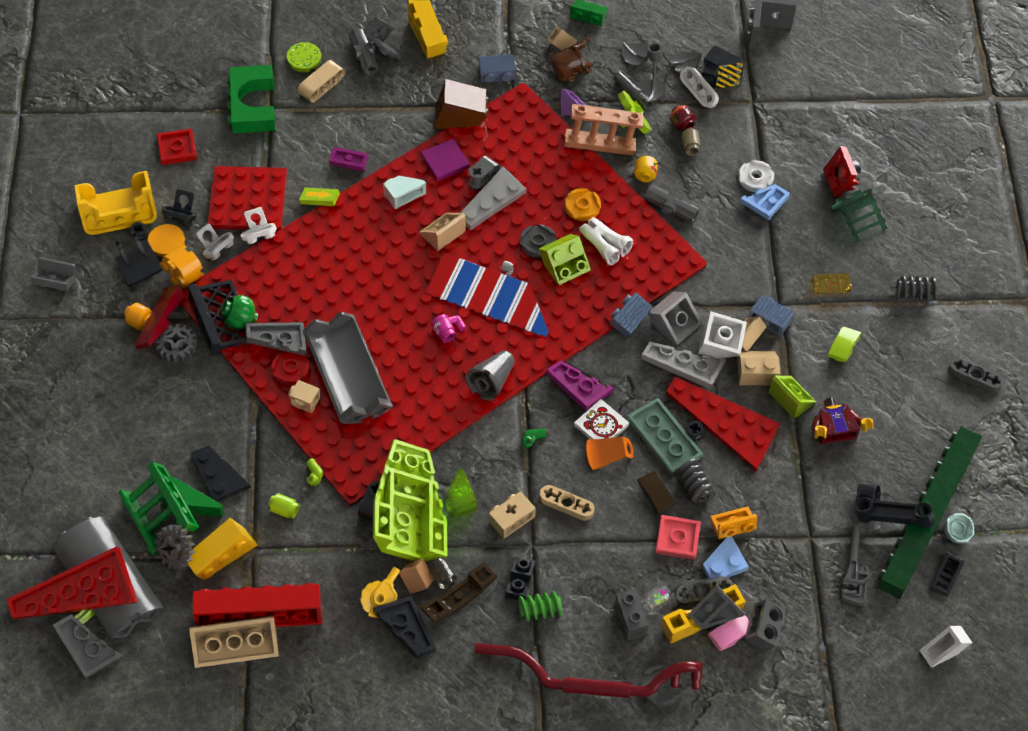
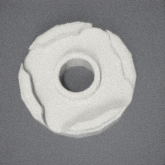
(755, 167)

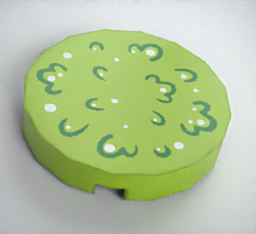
(304, 57)

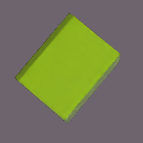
(790, 395)

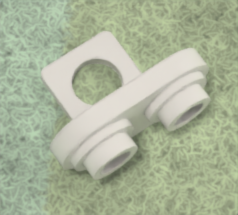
(264, 229)

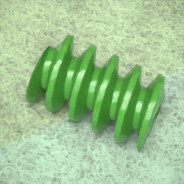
(540, 606)

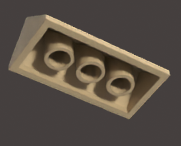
(234, 641)

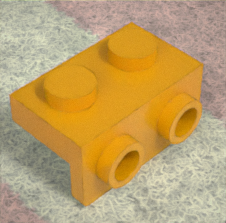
(734, 522)

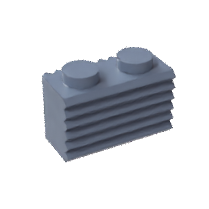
(497, 68)
(630, 314)
(773, 314)

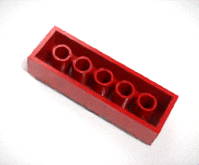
(287, 603)

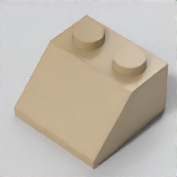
(757, 367)

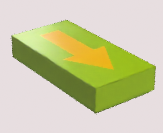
(319, 196)

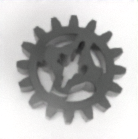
(176, 343)
(174, 546)

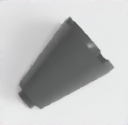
(490, 375)

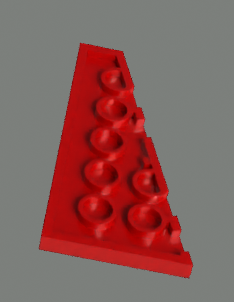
(732, 424)

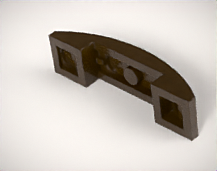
(460, 595)

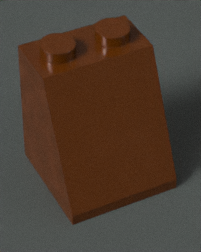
(460, 105)

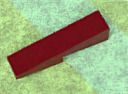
(158, 320)

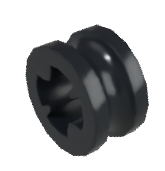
(139, 226)
(694, 424)

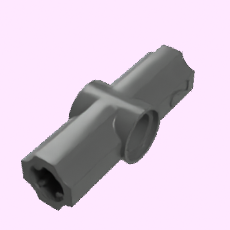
(363, 51)
(671, 203)

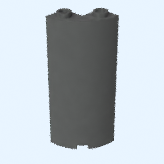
(347, 368)
(94, 538)

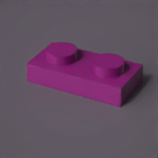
(348, 159)

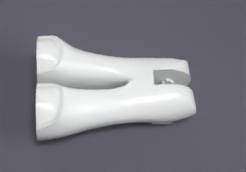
(606, 241)

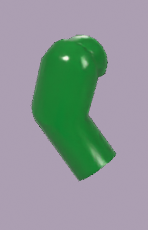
(531, 435)

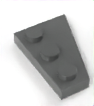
(84, 647)

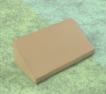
(753, 330)

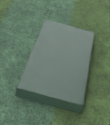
(664, 435)

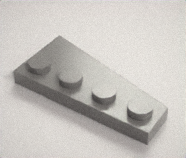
(693, 367)

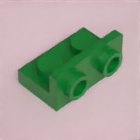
(588, 12)

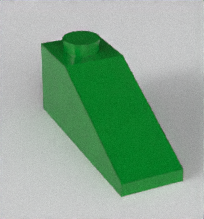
(196, 501)

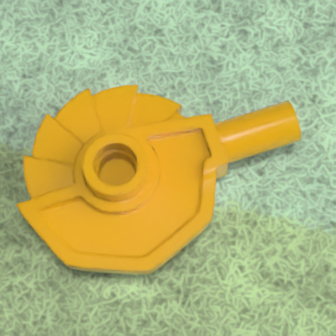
(379, 593)

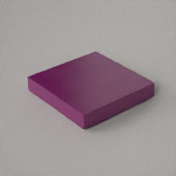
(445, 159)

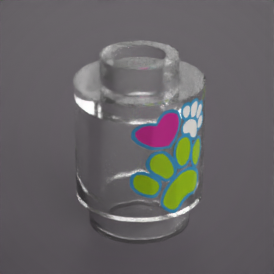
(656, 598)

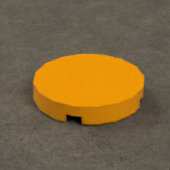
(582, 204)
(165, 239)

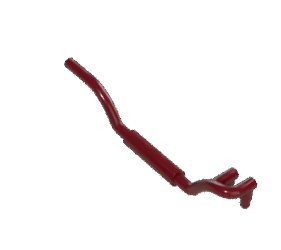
(594, 686)

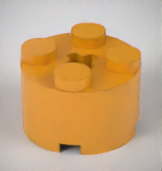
(182, 267)

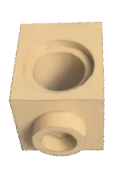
(304, 396)

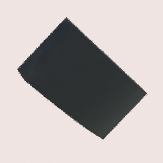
(520, 578)

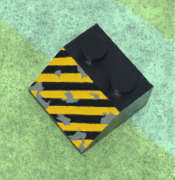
(722, 68)

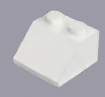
(722, 336)

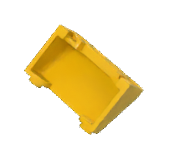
(116, 208)

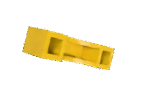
(679, 625)

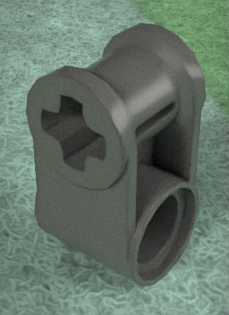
(482, 172)

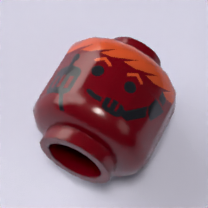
(682, 117)

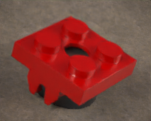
(842, 172)

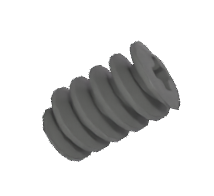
(916, 286)
(694, 482)

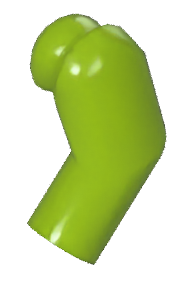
(316, 472)

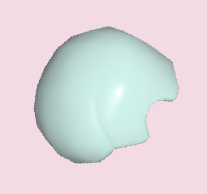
(959, 528)

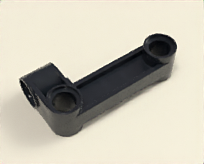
(893, 512)

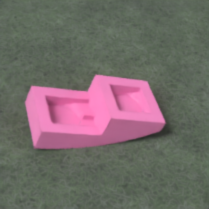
(729, 633)

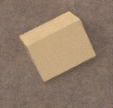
(444, 229)

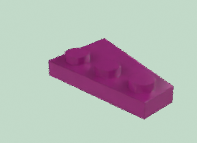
(580, 388)

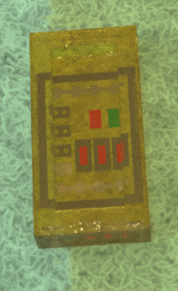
(831, 283)

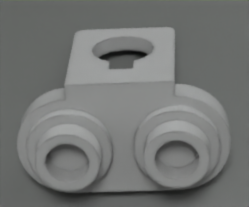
(218, 243)

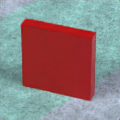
(176, 146)

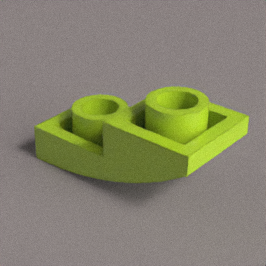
(843, 344)

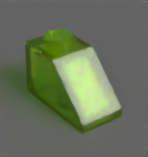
(460, 496)

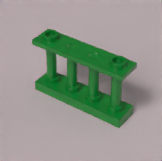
(167, 490)

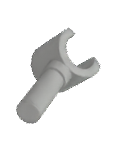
(507, 267)

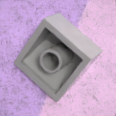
(675, 317)

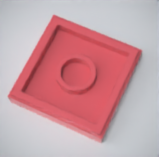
(678, 537)

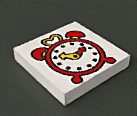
(601, 422)

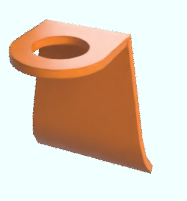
(607, 451)

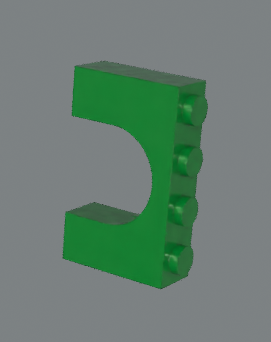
(243, 117)

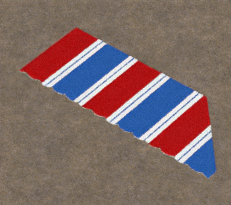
(487, 293)

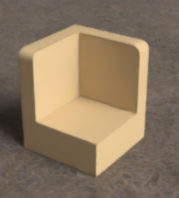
(561, 39)

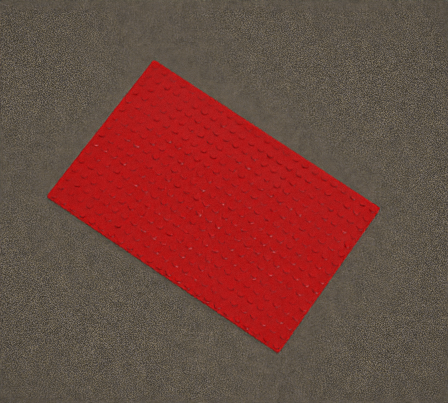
(378, 266)

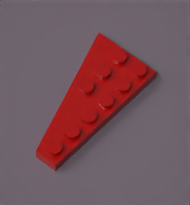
(90, 585)

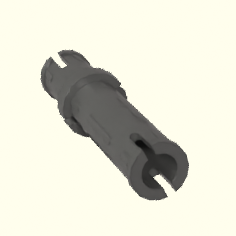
(636, 93)

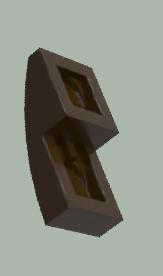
(656, 491)

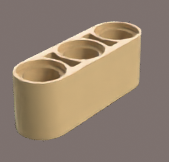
(321, 81)

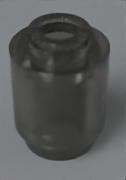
(443, 573)

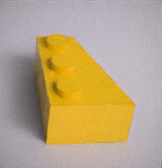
(426, 28)

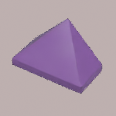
(567, 99)

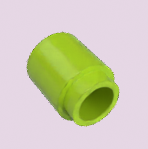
(283, 506)

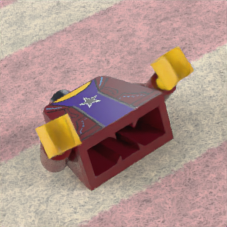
(838, 423)

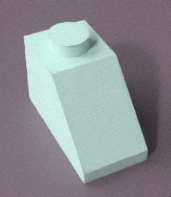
(403, 190)

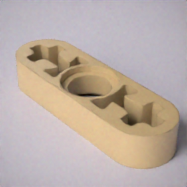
(582, 503)

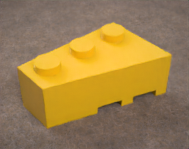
(220, 549)

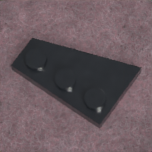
(218, 476)

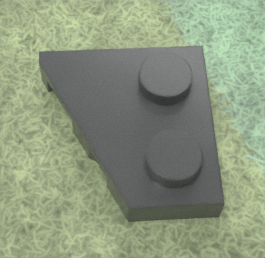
(715, 609)

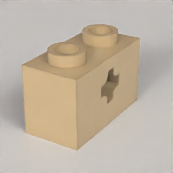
(511, 514)

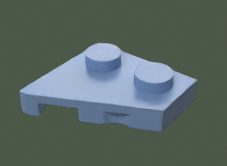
(766, 201)
(725, 560)

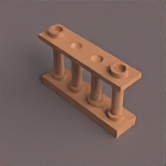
(603, 142)

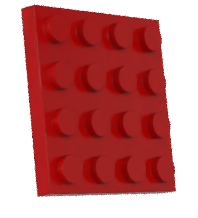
(243, 190)

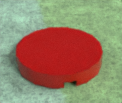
(290, 368)

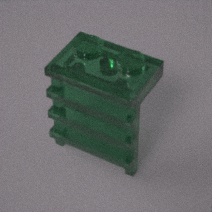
(857, 201)

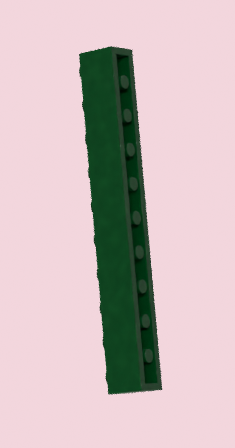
(938, 495)

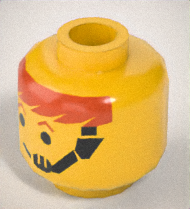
(646, 169)

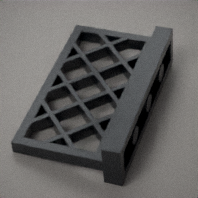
(205, 316)

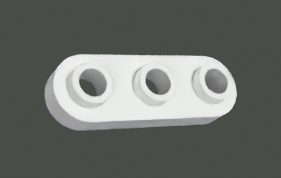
(694, 84)

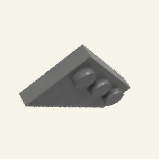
(279, 336)

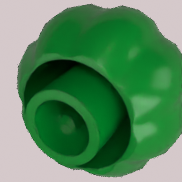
(238, 312)

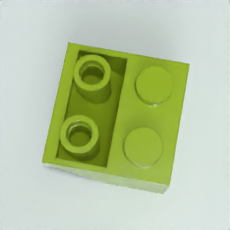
(565, 258)

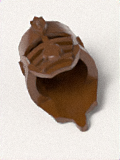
(570, 62)

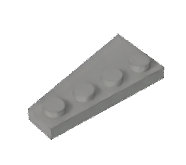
(495, 196)

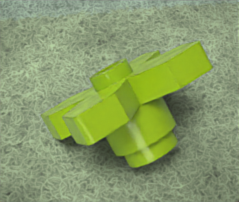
(634, 106)

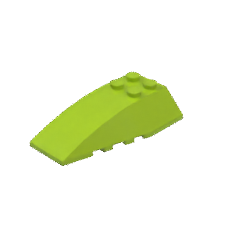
(407, 506)

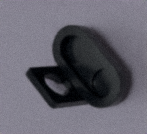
(184, 213)

